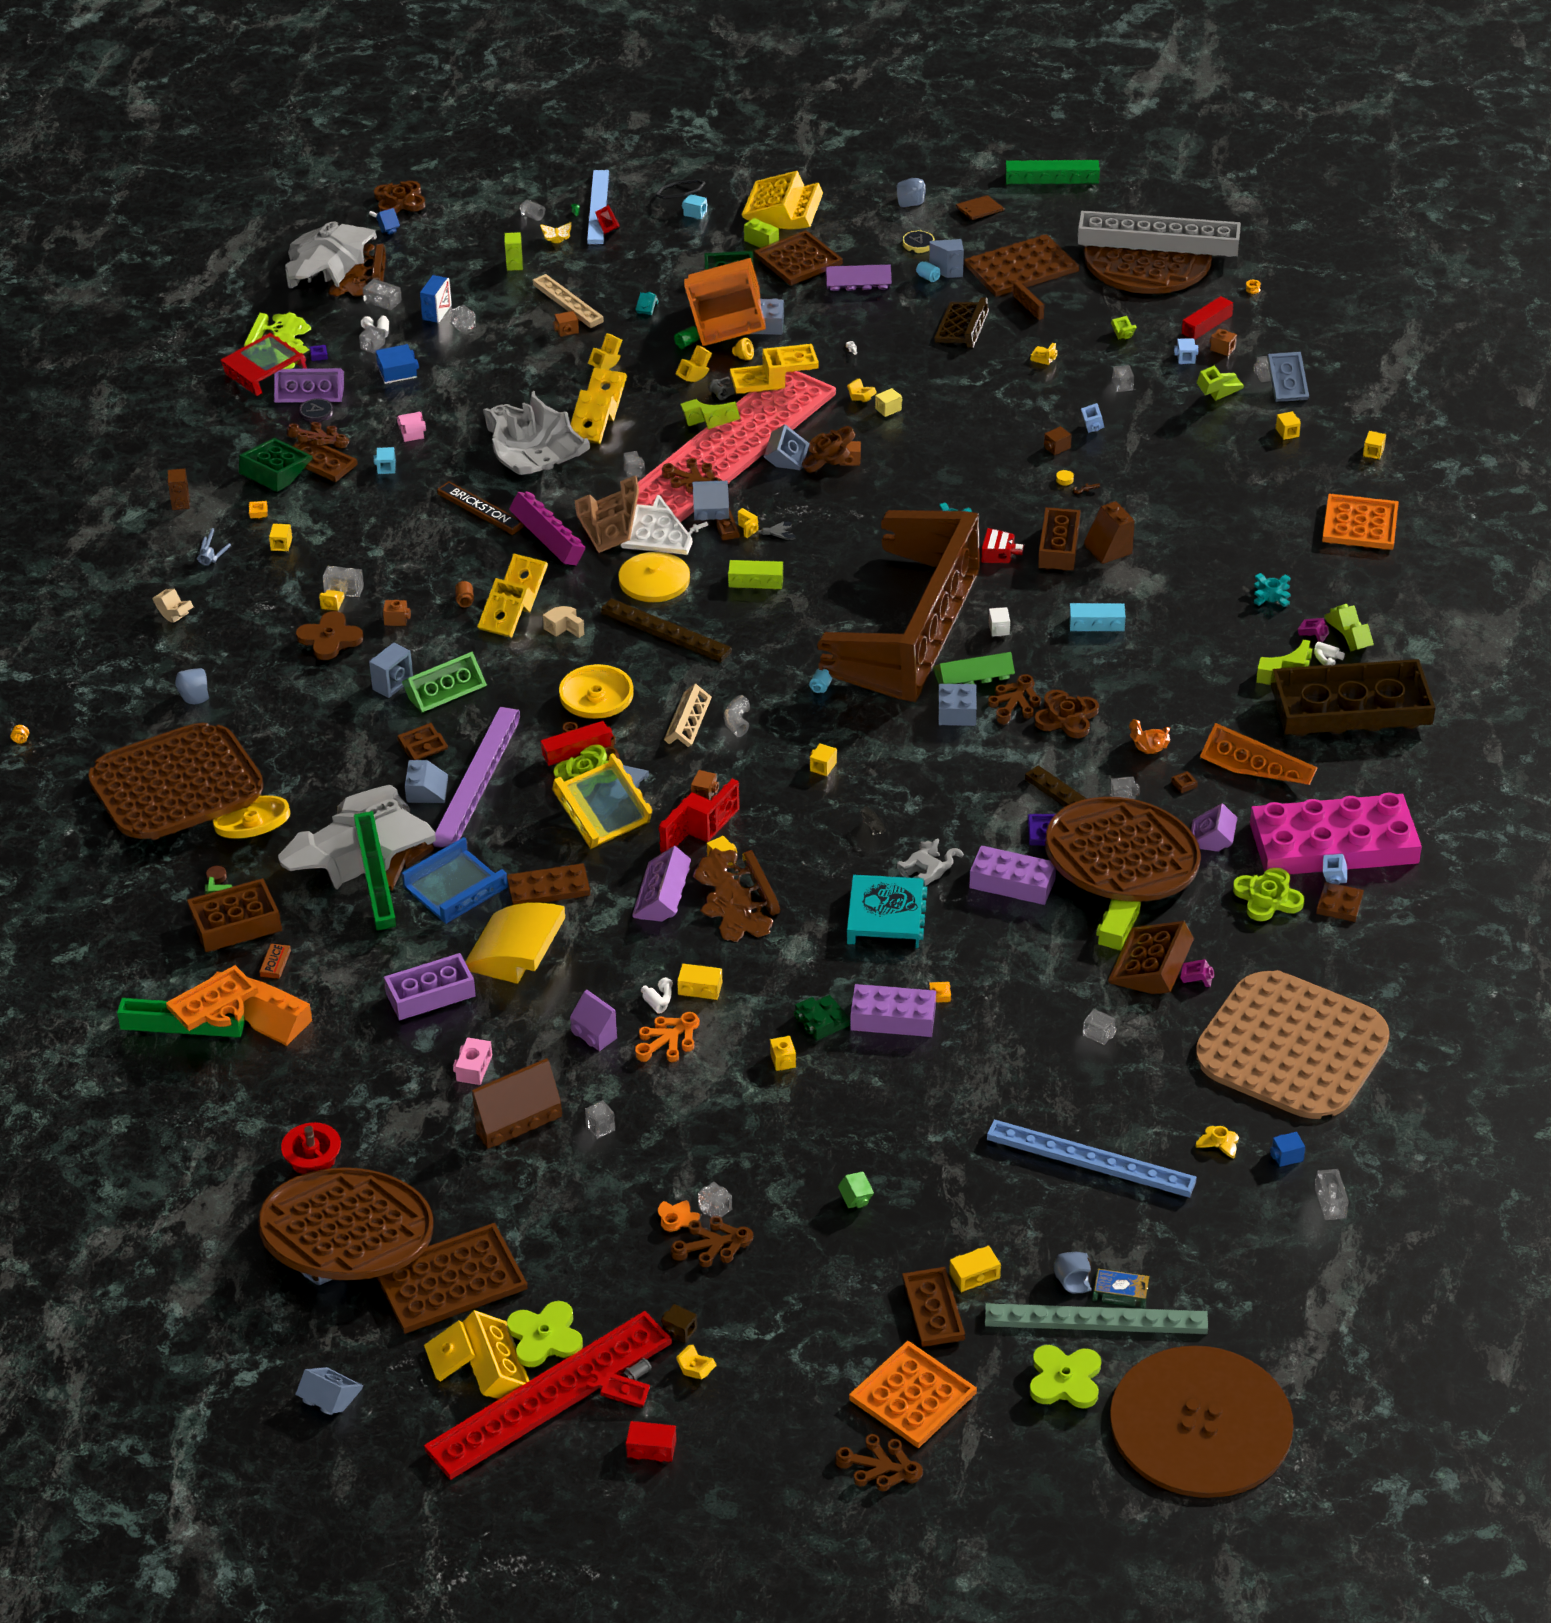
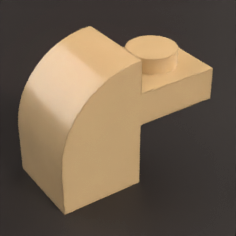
(171, 606)
(563, 619)

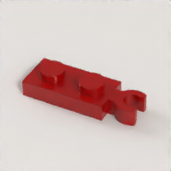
(620, 1388)

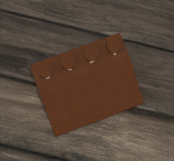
(234, 915)
(1152, 957)
(516, 1103)

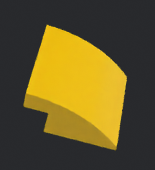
(783, 201)
(515, 940)

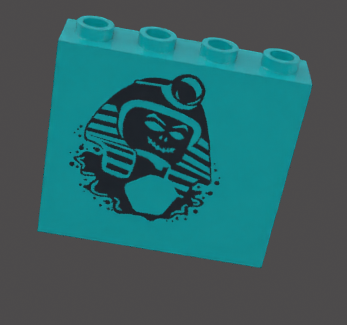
(886, 907)

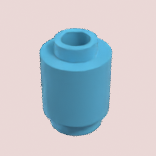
(928, 271)
(820, 681)

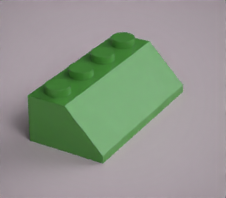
(975, 669)
(444, 682)

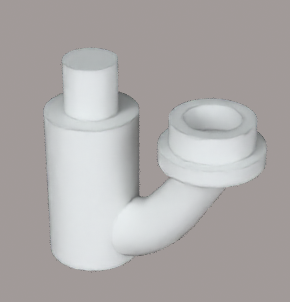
(383, 323)
(1324, 651)
(657, 1002)

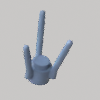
(206, 553)

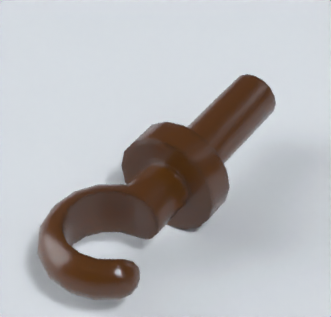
(1087, 488)

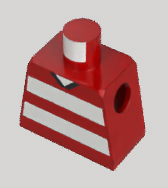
(999, 547)

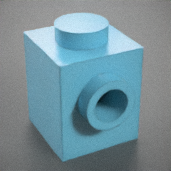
(695, 206)
(385, 460)

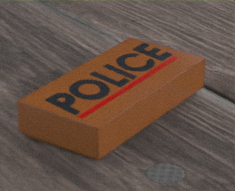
(275, 961)

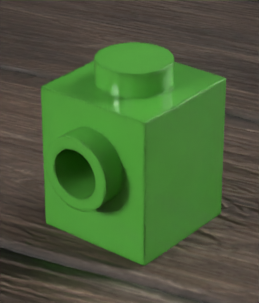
(856, 1190)

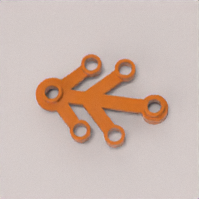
(687, 1023)

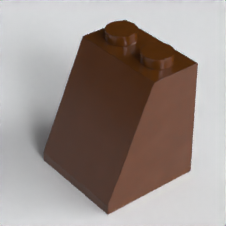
(1111, 533)

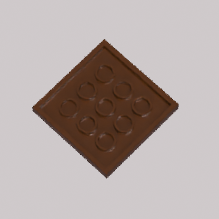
(798, 257)

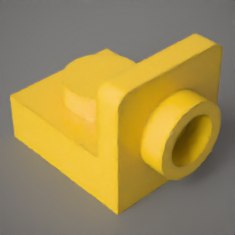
(1044, 355)
(748, 522)
(331, 600)

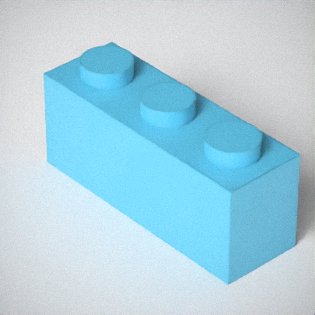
(1097, 617)

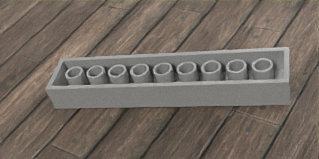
(1159, 233)

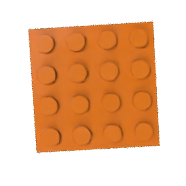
(1360, 521)
(913, 1394)

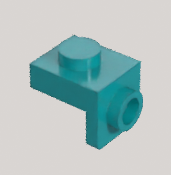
(646, 303)

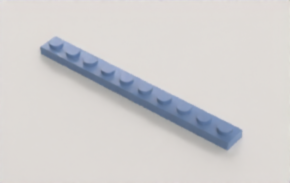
(1092, 1158)

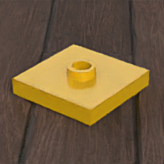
(449, 1350)

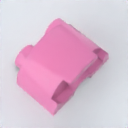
(411, 426)

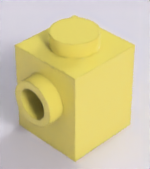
(888, 402)

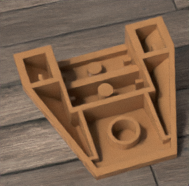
(610, 518)

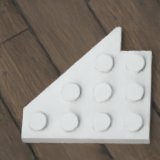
(658, 530)

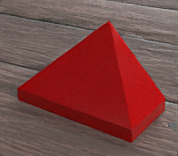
(607, 219)

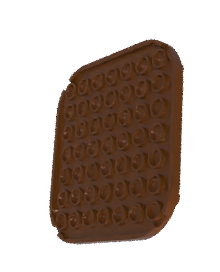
(175, 780)

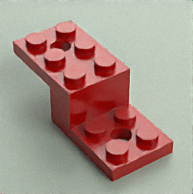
(699, 816)

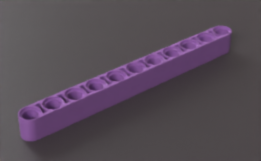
(477, 777)

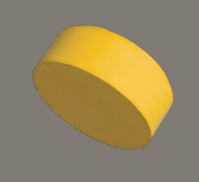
(1064, 477)

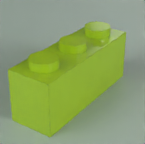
(755, 574)
(1117, 923)

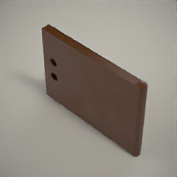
(979, 207)

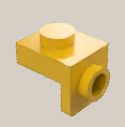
(860, 393)
(694, 1364)

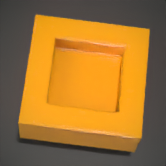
(258, 509)
(942, 991)

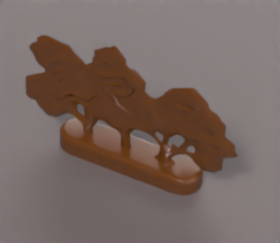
(352, 282)
(732, 899)

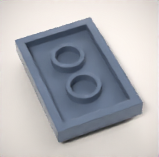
(1288, 376)

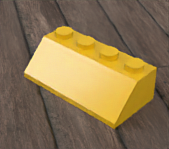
(496, 1355)

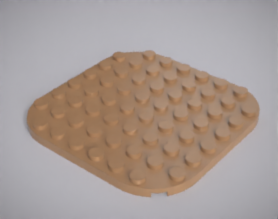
(1292, 1044)

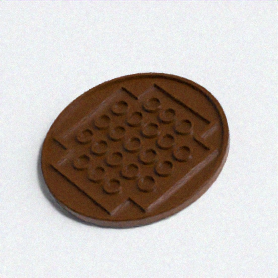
(1146, 270)
(1122, 849)
(345, 1223)
(1201, 1421)

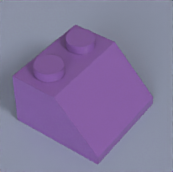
(1215, 828)
(594, 1021)

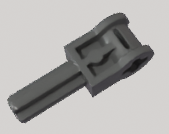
(722, 388)

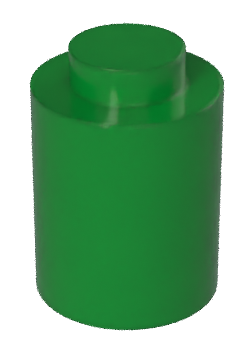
(686, 337)

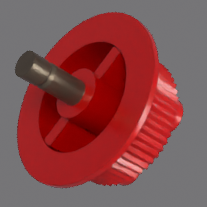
(311, 1147)

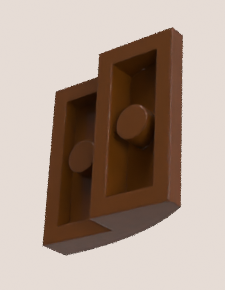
(422, 742)

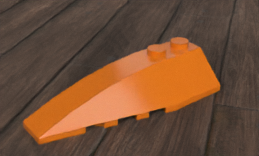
(1254, 758)
(276, 1013)

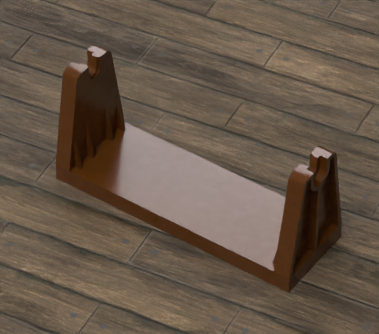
(902, 662)

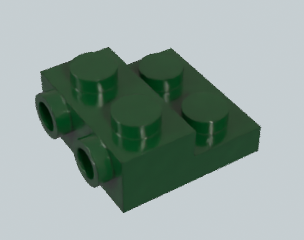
(821, 1016)

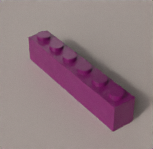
(547, 528)

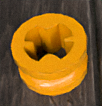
(1253, 286)
(18, 738)

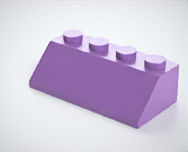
(858, 277)
(308, 384)
(662, 886)

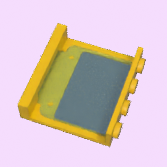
(603, 802)

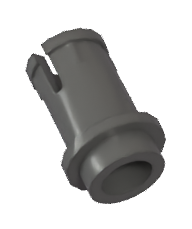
(637, 1370)

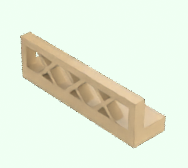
(684, 712)

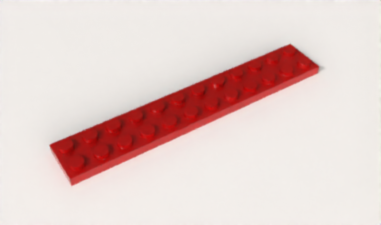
(545, 1395)

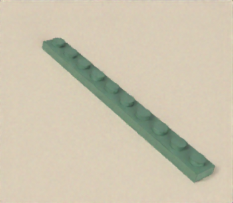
(1096, 1318)

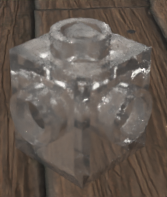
(715, 1200)

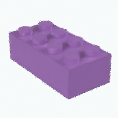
(1012, 875)
(429, 986)
(893, 1010)

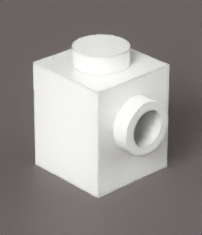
(999, 621)

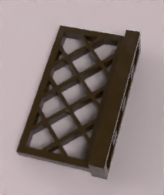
(974, 323)

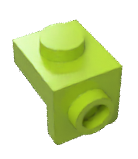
(1123, 327)

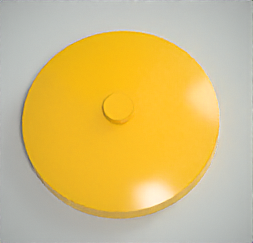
(654, 577)
(596, 691)
(260, 817)

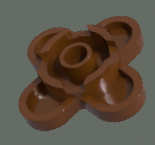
(400, 196)
(828, 448)
(329, 635)
(1066, 713)

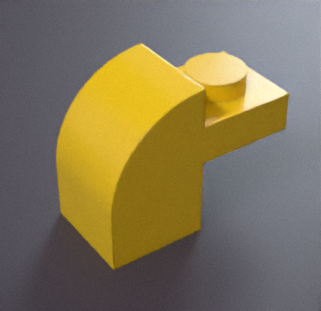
(608, 354)
(696, 368)

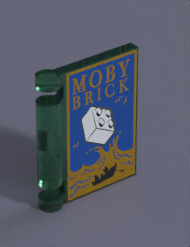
(1121, 1288)

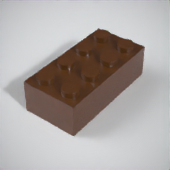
(1059, 539)

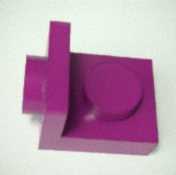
(1314, 627)
(1197, 971)

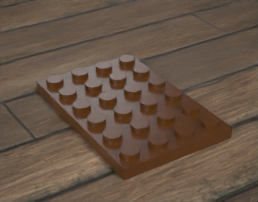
(1025, 262)
(453, 1278)

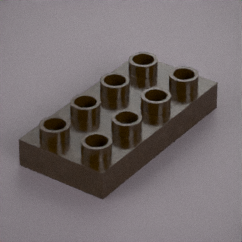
(1352, 697)

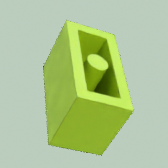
(760, 233)
(513, 251)

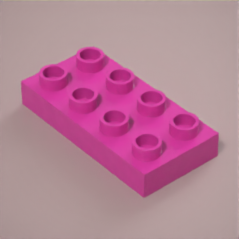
(1363, 829)

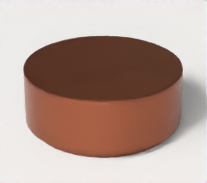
(218, 873)

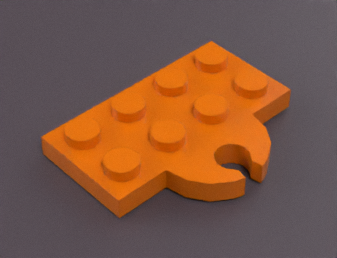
(214, 1000)

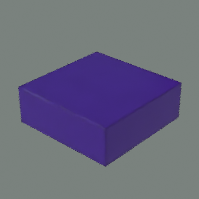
(318, 353)

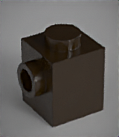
(679, 1323)

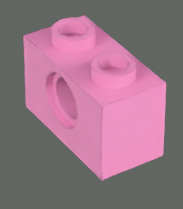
(473, 1061)

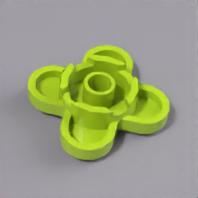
(590, 758)
(1268, 894)
(544, 1333)
(1065, 1376)

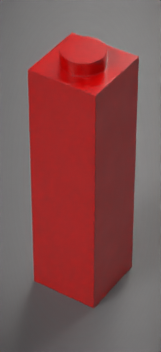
(1207, 318)
(571, 743)

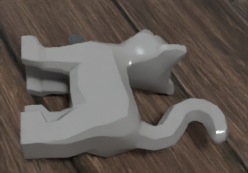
(925, 862)

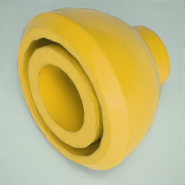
(744, 349)

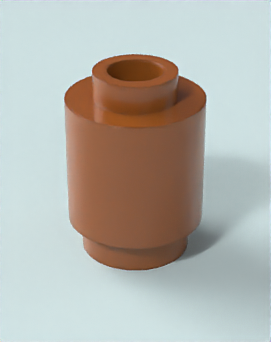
(464, 594)

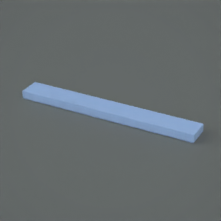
(598, 201)

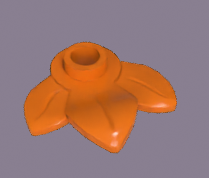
(676, 1216)

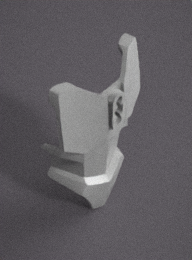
(327, 249)
(532, 435)
(338, 846)

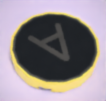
(917, 241)

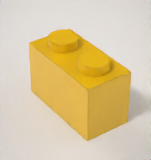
(700, 981)
(974, 1268)

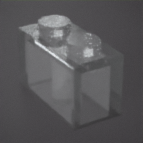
(382, 294)
(343, 580)
(1331, 1194)

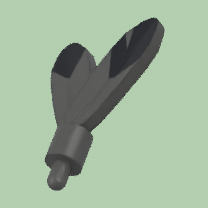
(779, 531)

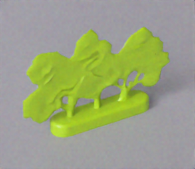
(291, 327)

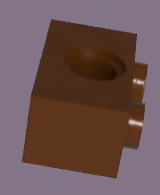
(178, 489)

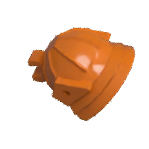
(1149, 740)

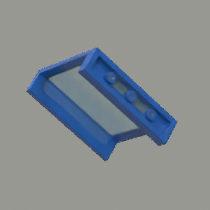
(453, 881)

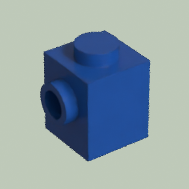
(388, 221)
(1287, 1149)

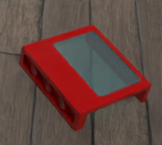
(260, 360)

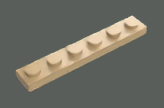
(568, 300)

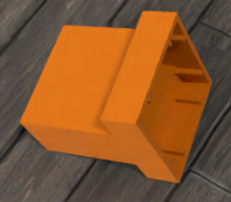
(725, 301)

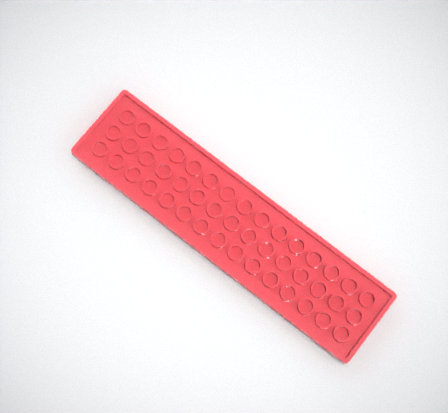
(739, 442)

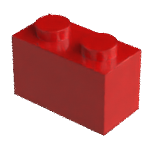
(651, 1441)

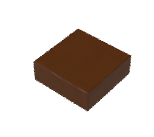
(1184, 782)

